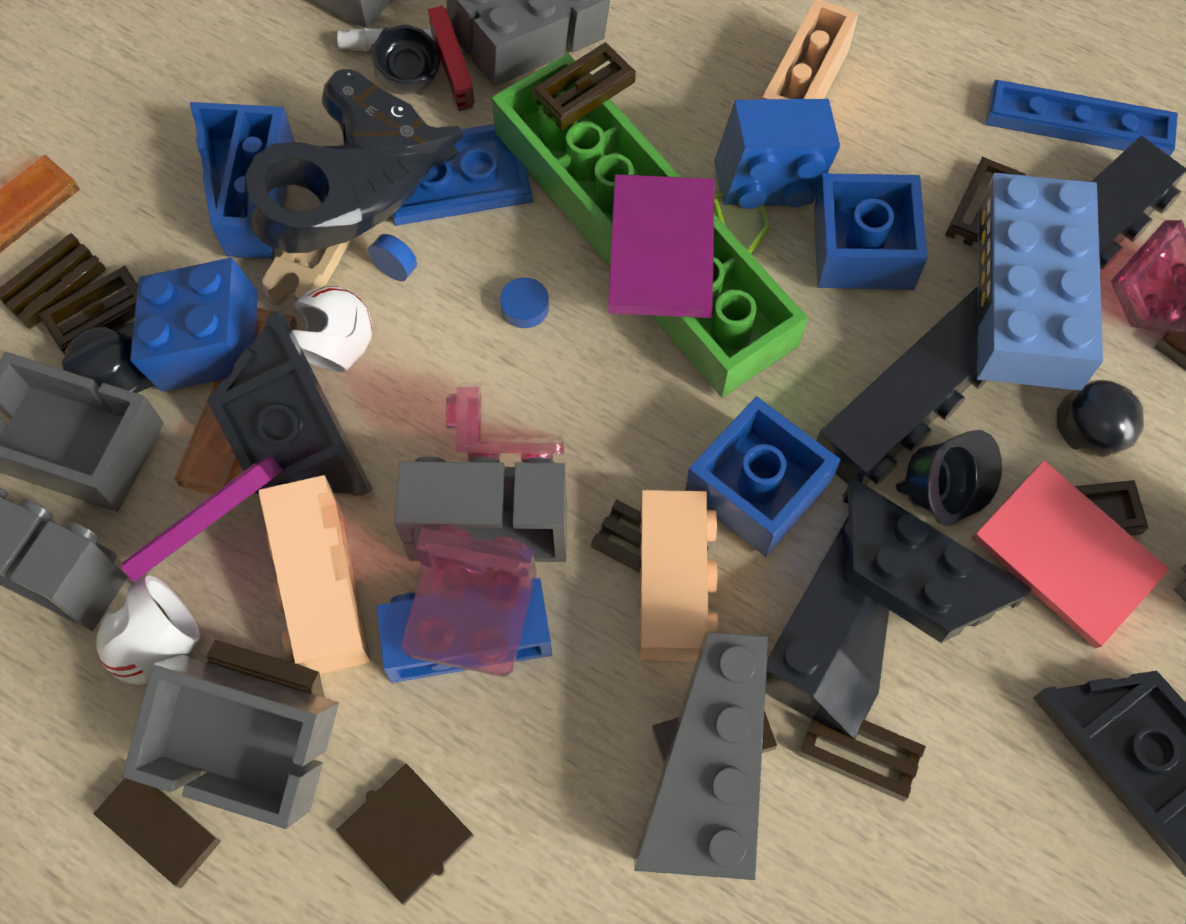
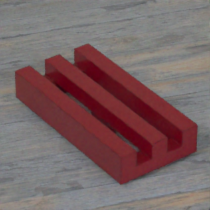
(451, 57)

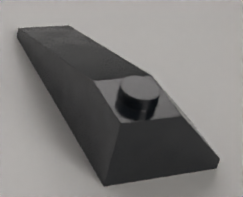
(830, 649)

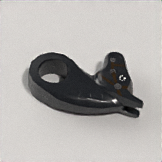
(359, 182)

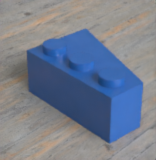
(227, 144)

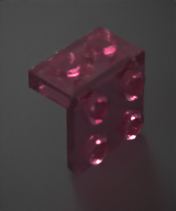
(1154, 281)
(464, 414)
(470, 601)

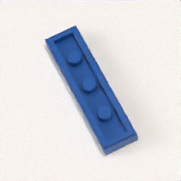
(1078, 117)

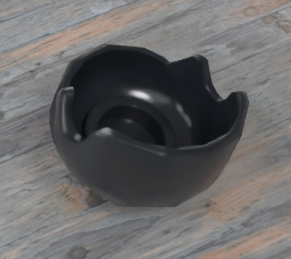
(405, 59)
(1101, 418)

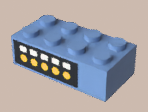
(1039, 282)

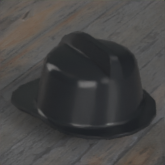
(105, 358)
(954, 477)

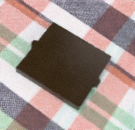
(405, 833)

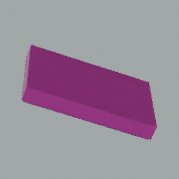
(662, 246)
(200, 518)

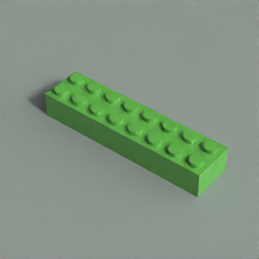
(751, 314)

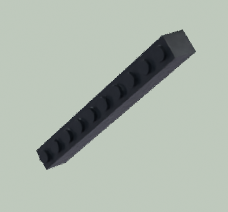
(943, 362)

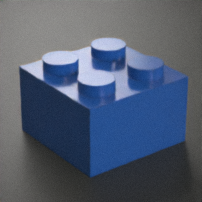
(775, 151)
(869, 231)
(193, 323)
(762, 475)

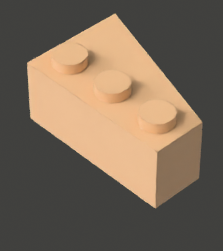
(314, 576)

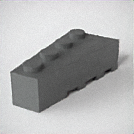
(711, 779)

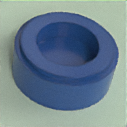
(392, 257)
(524, 302)

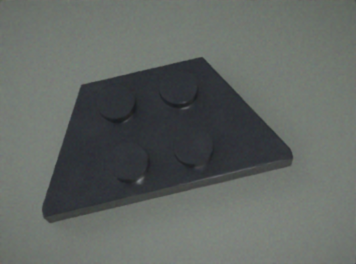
(280, 411)
(920, 569)
(1136, 744)

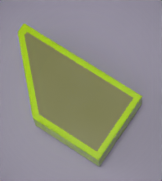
(747, 225)

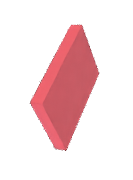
(1070, 554)

